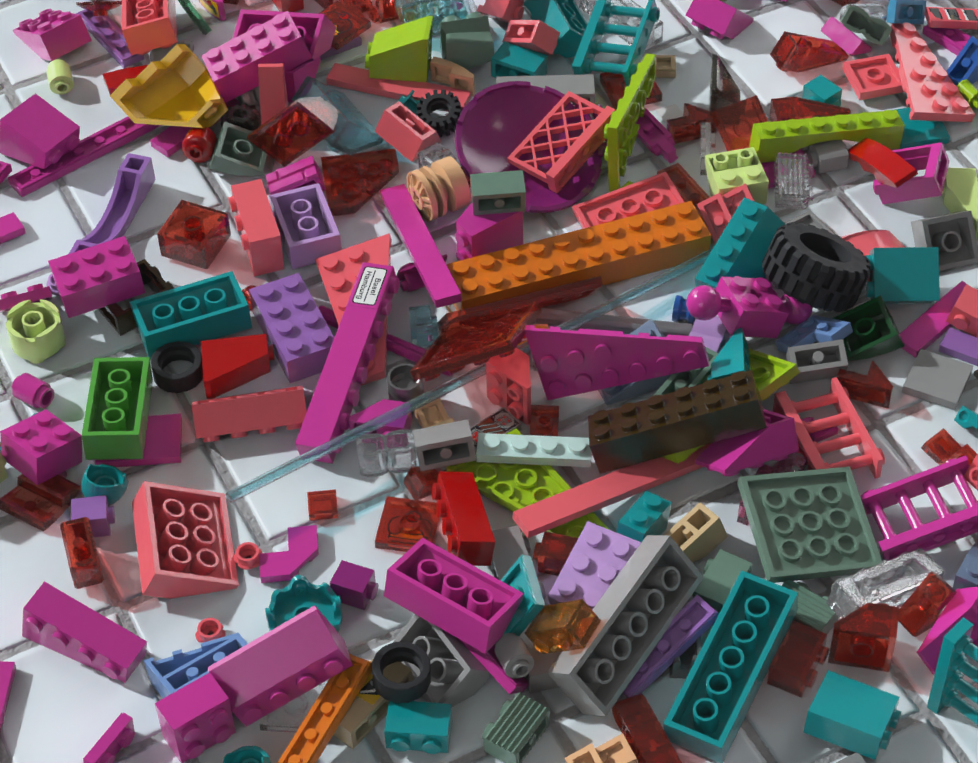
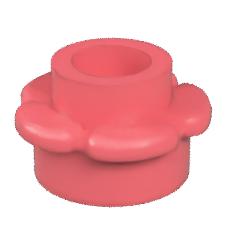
(247, 550)
(207, 626)

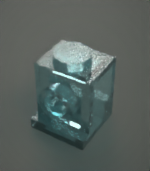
(422, 326)

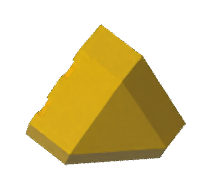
(172, 93)

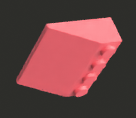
(183, 541)

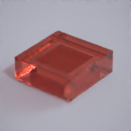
(322, 505)

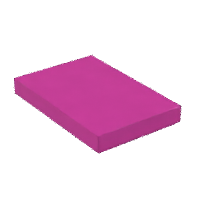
(162, 443)

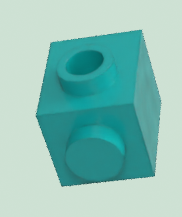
(822, 91)

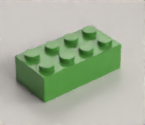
(117, 408)

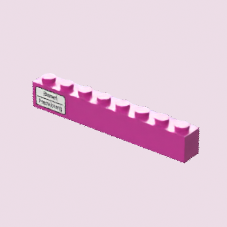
(349, 358)

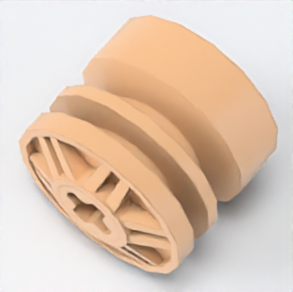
(438, 188)

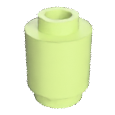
(59, 77)

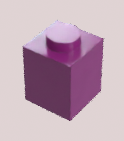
(354, 584)

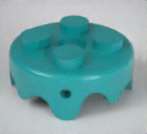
(301, 596)

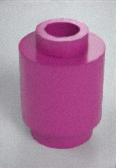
(32, 391)

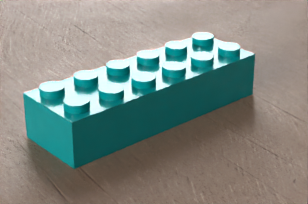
(731, 666)

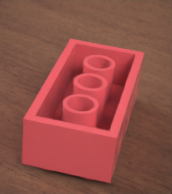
(148, 24)

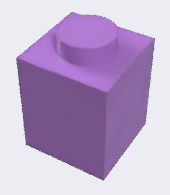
(98, 512)

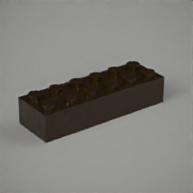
(676, 421)

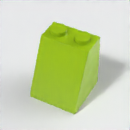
(402, 52)

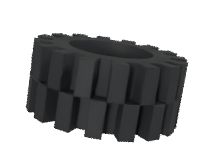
(440, 101)

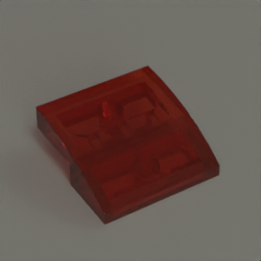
(40, 503)

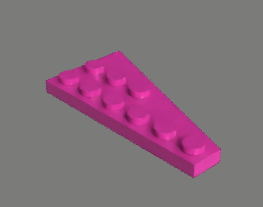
(603, 359)

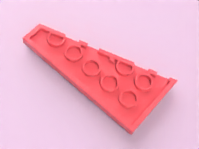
(927, 84)
(339, 275)

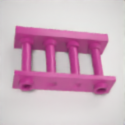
(935, 533)

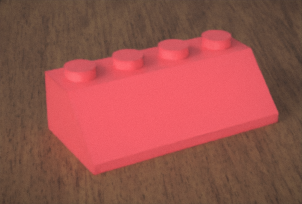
(249, 412)

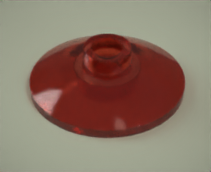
(100, 7)

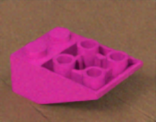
(53, 33)
(752, 448)

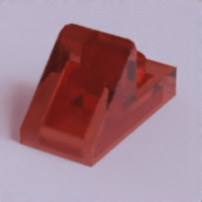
(688, 126)
(868, 388)
(925, 604)

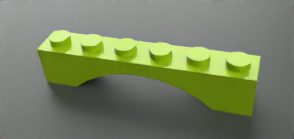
(793, 134)

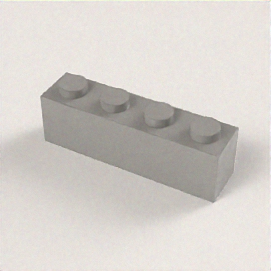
(578, 84)

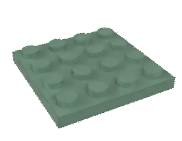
(808, 524)

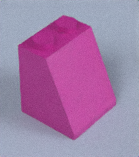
(37, 133)
(487, 233)

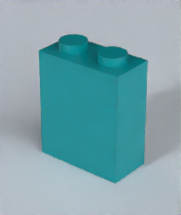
(904, 275)
(852, 715)

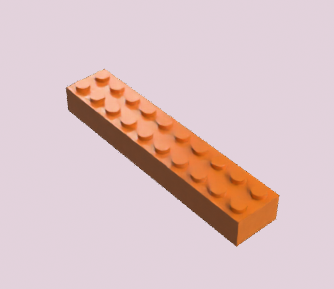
(607, 250)

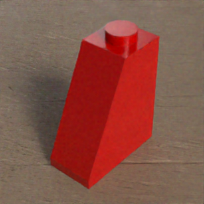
(234, 362)

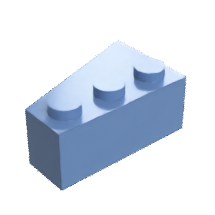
(184, 668)

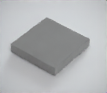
(937, 379)

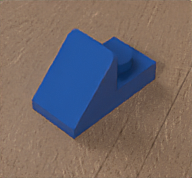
(965, 64)

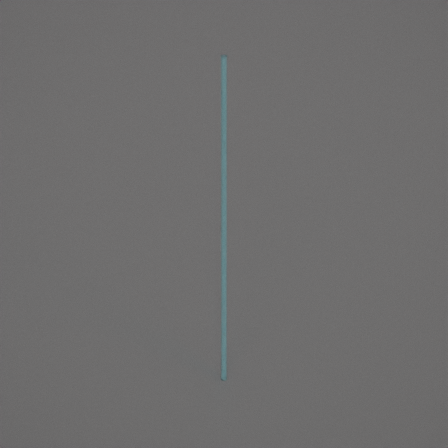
(453, 384)

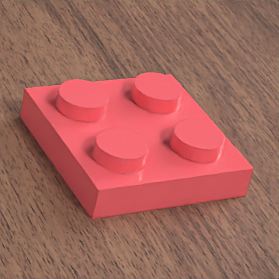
(873, 76)

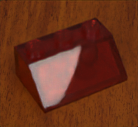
(296, 129)

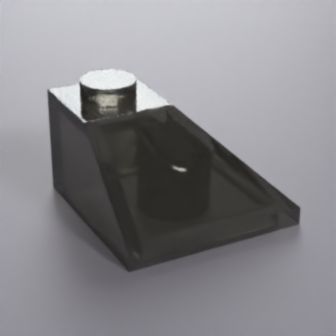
(722, 86)

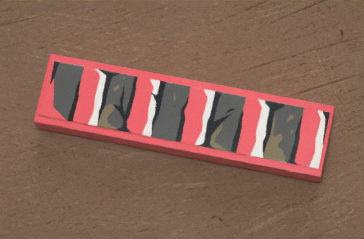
(952, 18)

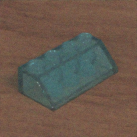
(352, 129)

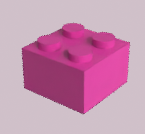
(41, 446)
(195, 718)

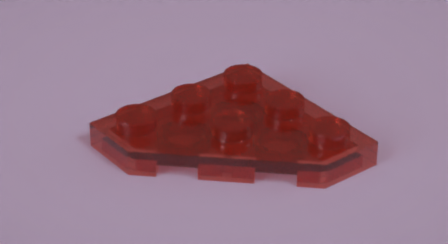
(356, 178)

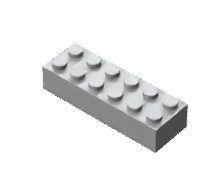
(633, 620)

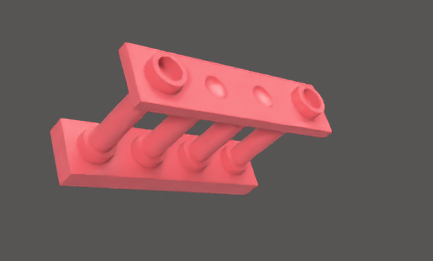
(859, 436)

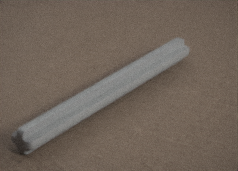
(612, 322)

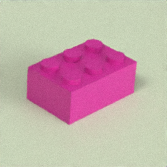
(97, 276)

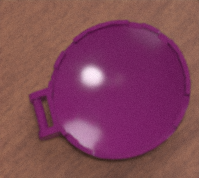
(498, 123)

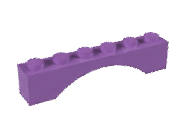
(130, 189)

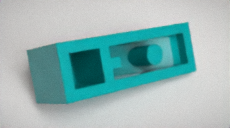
(732, 357)

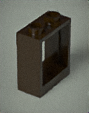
(123, 320)

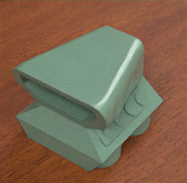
(466, 40)

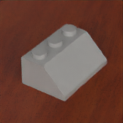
(454, 668)

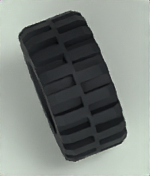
(816, 267)

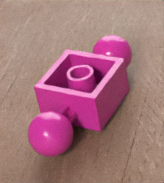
(747, 305)

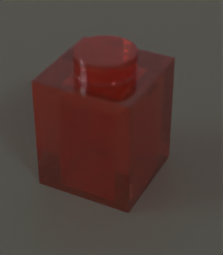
(553, 552)

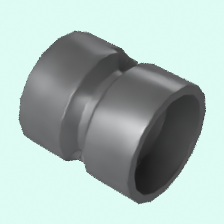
(401, 383)

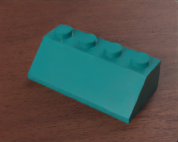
(563, 17)
(741, 245)
(192, 313)

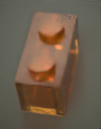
(562, 627)

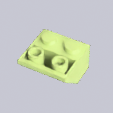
(735, 168)

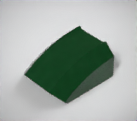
(872, 329)

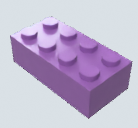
(292, 326)

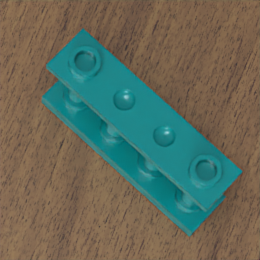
(598, 27)
(948, 674)

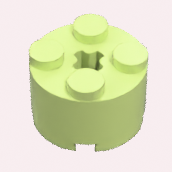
(35, 330)

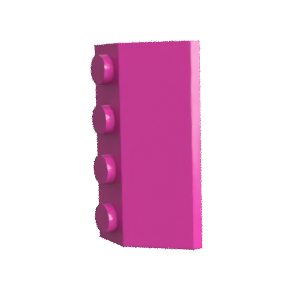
(314, 28)
(452, 594)
(281, 665)

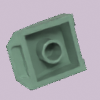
(238, 155)

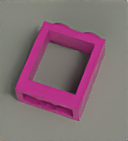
(928, 157)

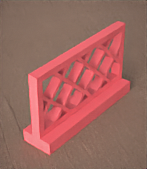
(576, 154)

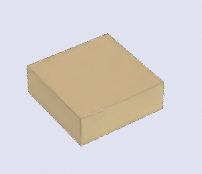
(665, 66)

